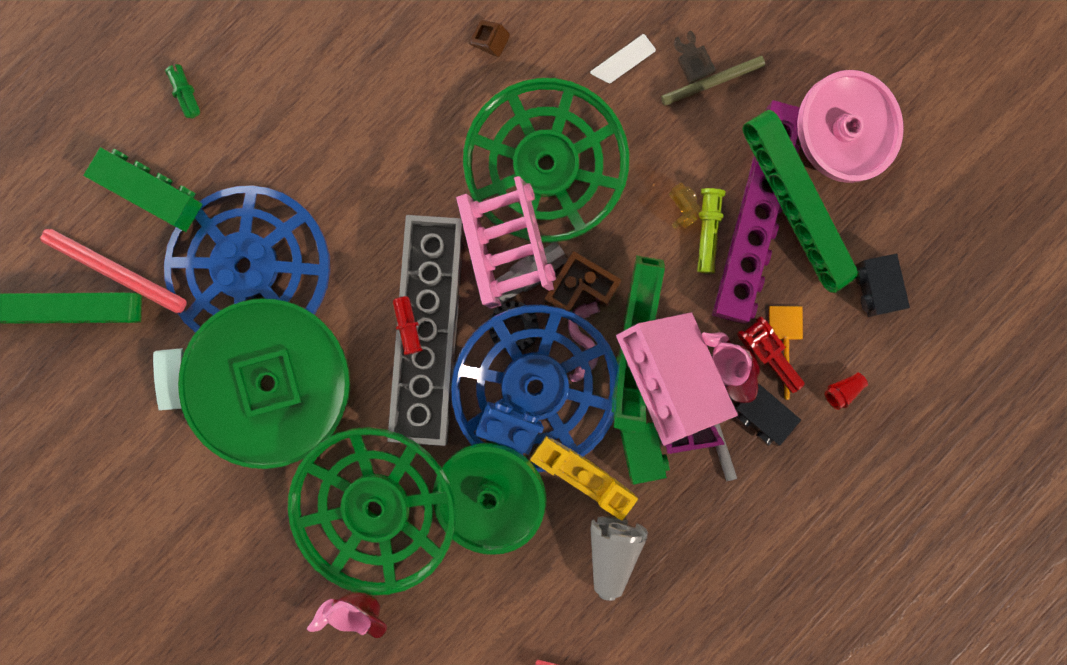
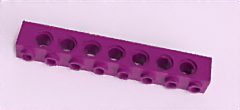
(727, 304)

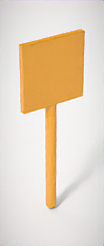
(787, 324)

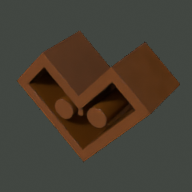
(578, 278)

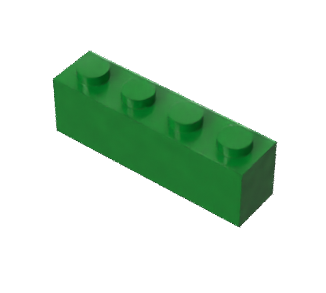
(143, 189)

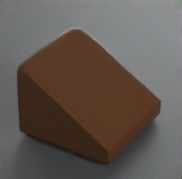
(490, 37)

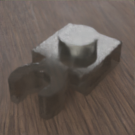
(694, 61)

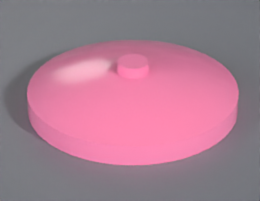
(850, 126)

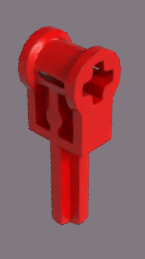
(767, 348)

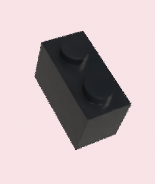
(882, 285)
(767, 417)

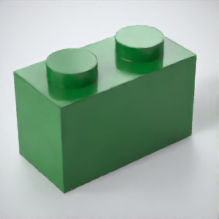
(644, 455)

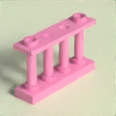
(478, 237)

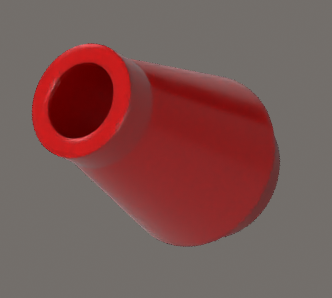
(845, 391)

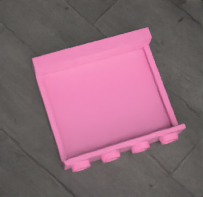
(676, 376)

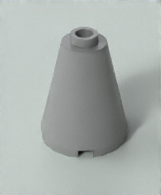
(614, 554)

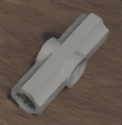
(554, 255)

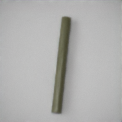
(713, 80)

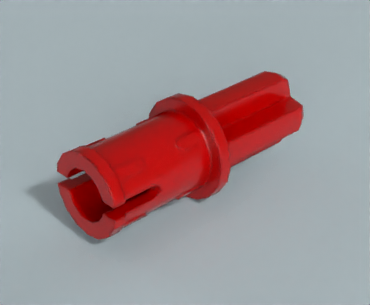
(407, 325)

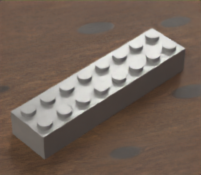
(432, 282)

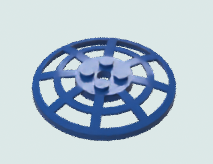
(244, 244)
(538, 367)

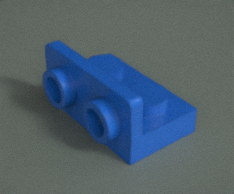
(509, 427)

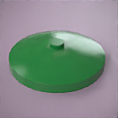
(495, 498)

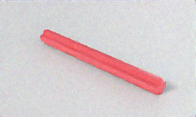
(113, 270)

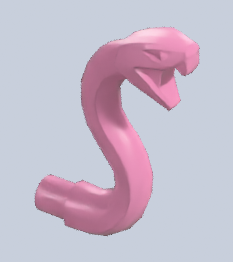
(583, 311)

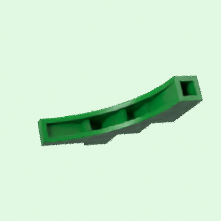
(641, 307)

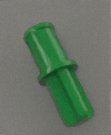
(183, 91)

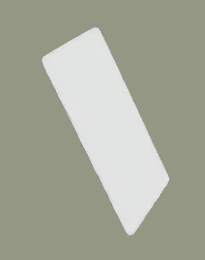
(624, 59)

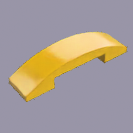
(585, 476)

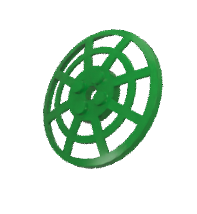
(548, 144)
(364, 523)

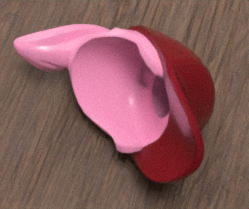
(736, 367)
(351, 613)

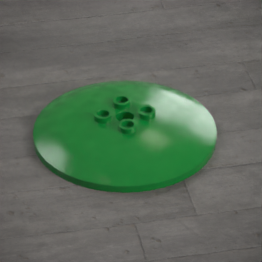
(224, 390)

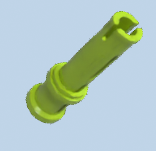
(710, 218)

